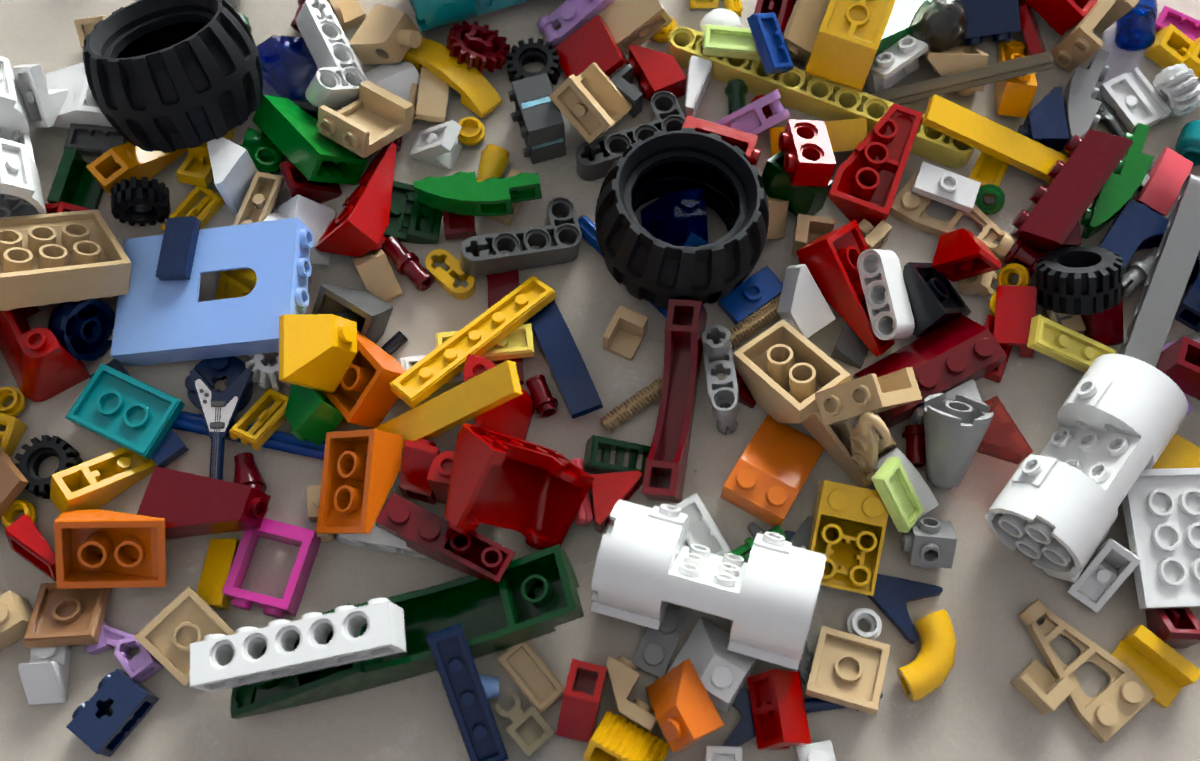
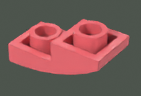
(1165, 181)

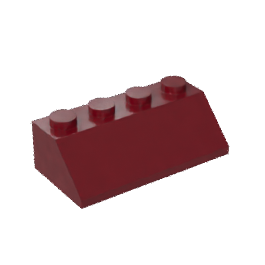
(1069, 190)
(941, 362)

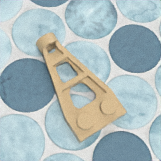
(912, 210)
(1116, 701)

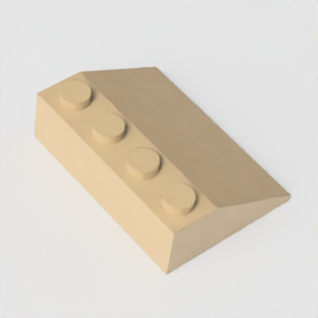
(59, 259)

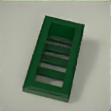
(608, 445)

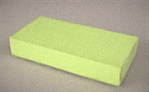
(729, 42)
(898, 494)

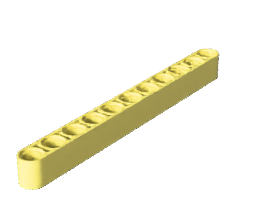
(804, 92)

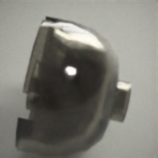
(940, 24)

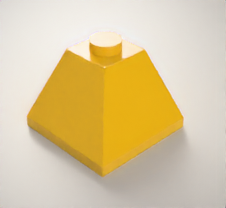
(316, 349)

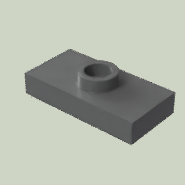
(93, 139)

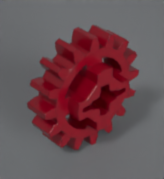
(477, 46)

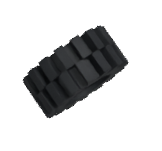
(533, 53)
(140, 201)
(37, 454)

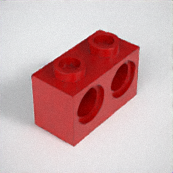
(807, 153)

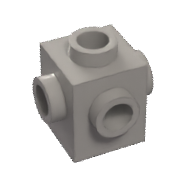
(930, 543)

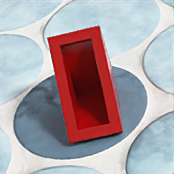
(608, 489)

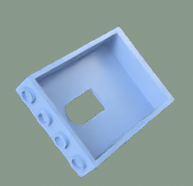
(169, 325)

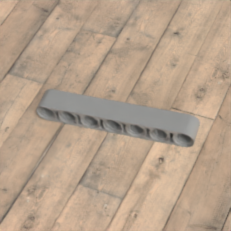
(1166, 278)

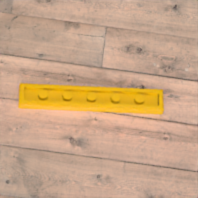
(990, 137)
(473, 339)
(457, 404)

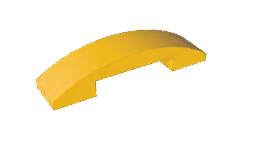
(475, 90)

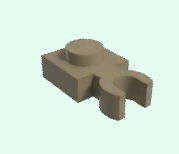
(528, 727)

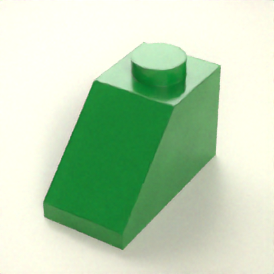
(311, 414)

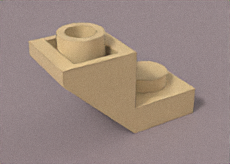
(623, 681)

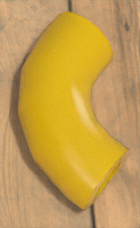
(934, 659)

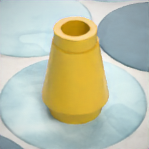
(492, 162)

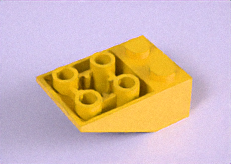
(851, 532)

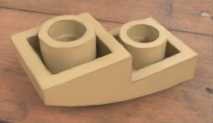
(431, 97)

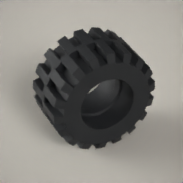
(1079, 280)

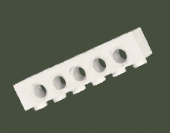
(211, 658)

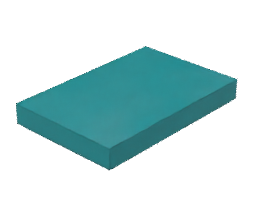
(125, 411)

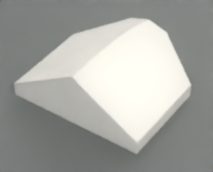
(395, 78)

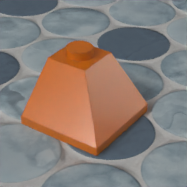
(683, 707)

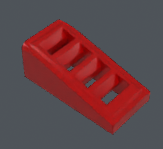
(30, 544)

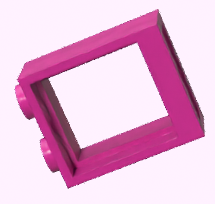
(283, 533)

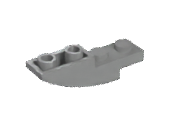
(1081, 94)

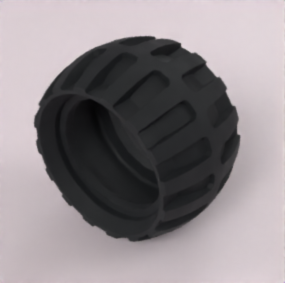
(173, 72)
(681, 162)

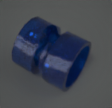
(1138, 27)

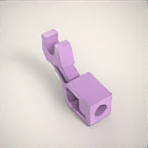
(137, 667)

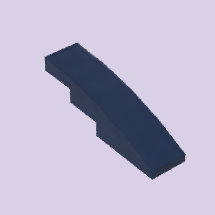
(565, 361)

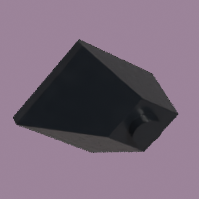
(931, 298)

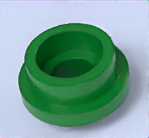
(997, 192)

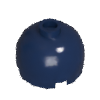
(83, 328)

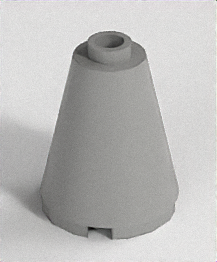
(952, 436)

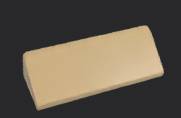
(259, 198)

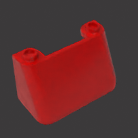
(36, 357)
(508, 418)
(513, 487)

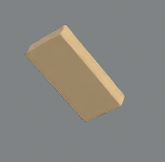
(531, 676)

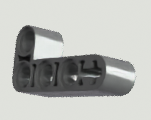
(589, 157)
(520, 243)

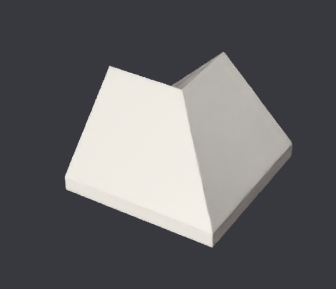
(314, 216)

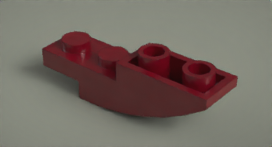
(433, 537)

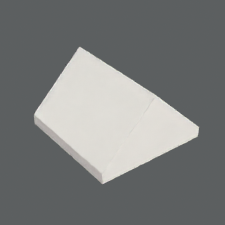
(231, 171)

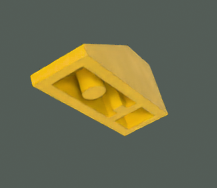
(98, 480)

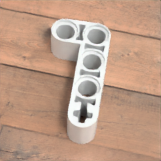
(339, 70)

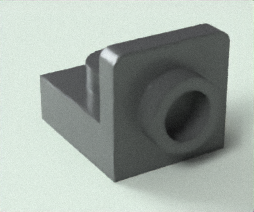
(624, 82)

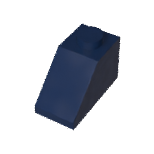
(1047, 122)

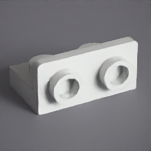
(895, 63)

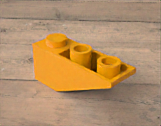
(1014, 95)
(128, 162)

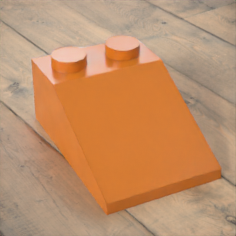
(365, 389)
(772, 471)
(356, 479)
(109, 550)

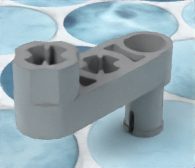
(722, 393)

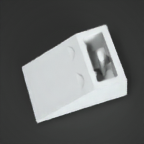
(79, 104)

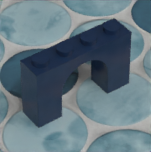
(1141, 229)

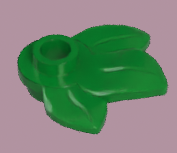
(262, 151)

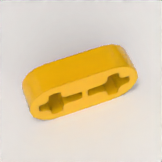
(446, 279)

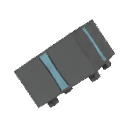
(538, 118)

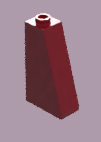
(201, 504)

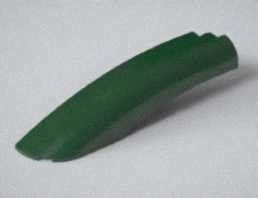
(526, 604)

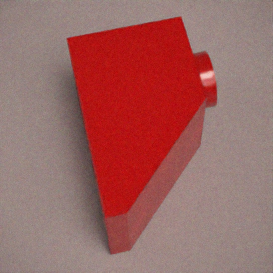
(963, 256)

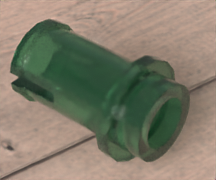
(736, 94)

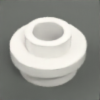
(870, 617)

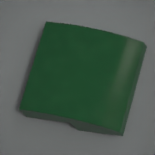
(410, 219)

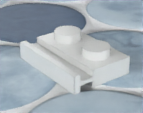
(1134, 100)

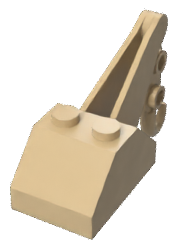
(784, 375)

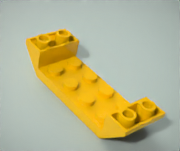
(849, 41)

